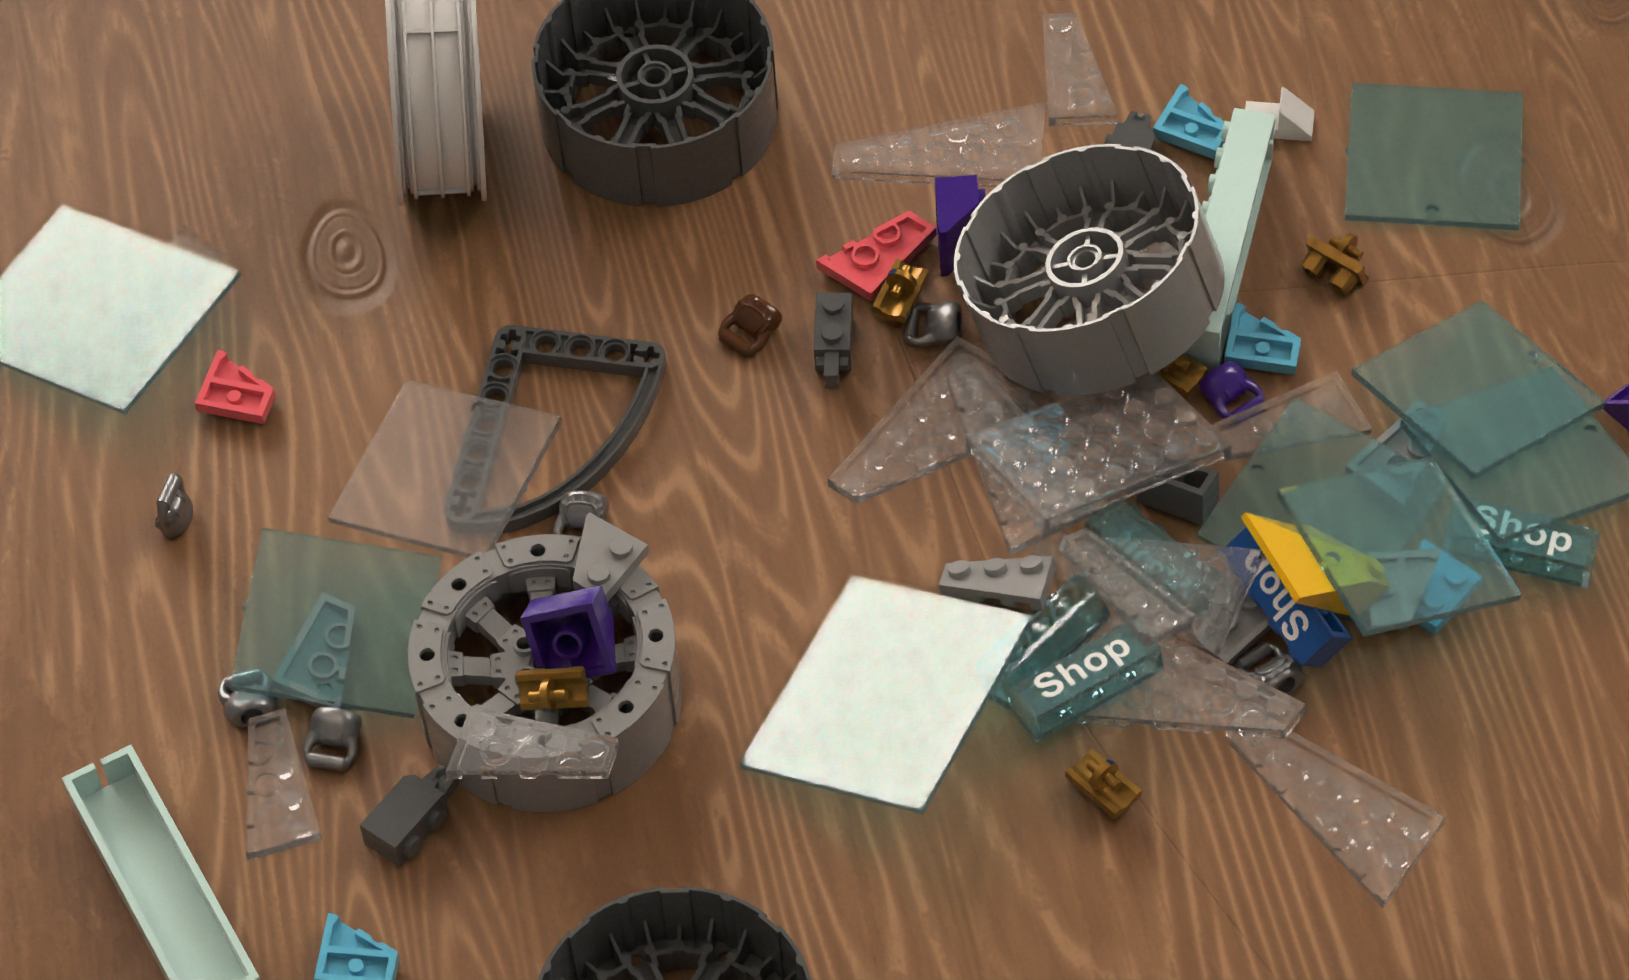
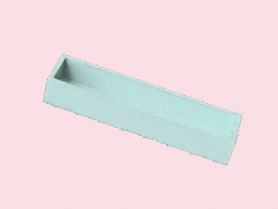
(1233, 214)
(156, 872)

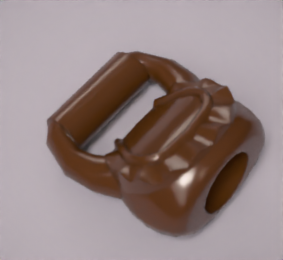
(755, 318)

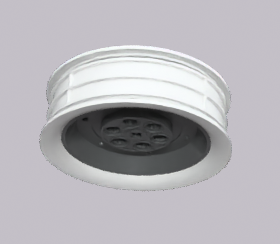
(435, 97)

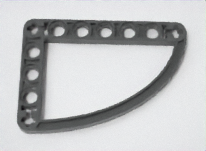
(526, 351)

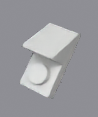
(1292, 119)

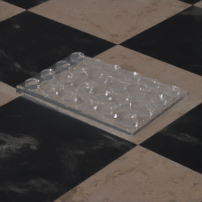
(1097, 449)

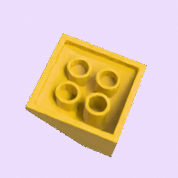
(1294, 563)

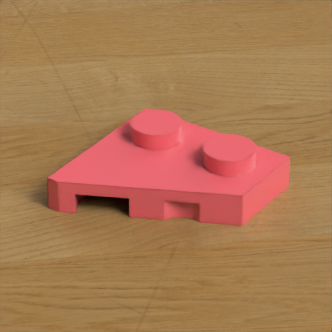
(234, 392)

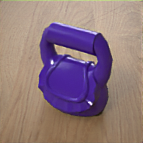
(1225, 385)

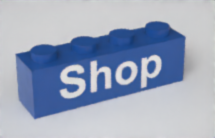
(1309, 632)

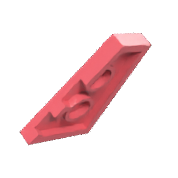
(867, 263)

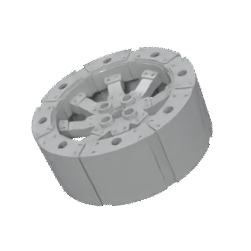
(1068, 219)
(539, 569)

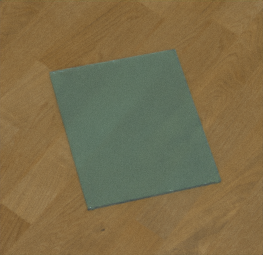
(103, 307)
(887, 693)

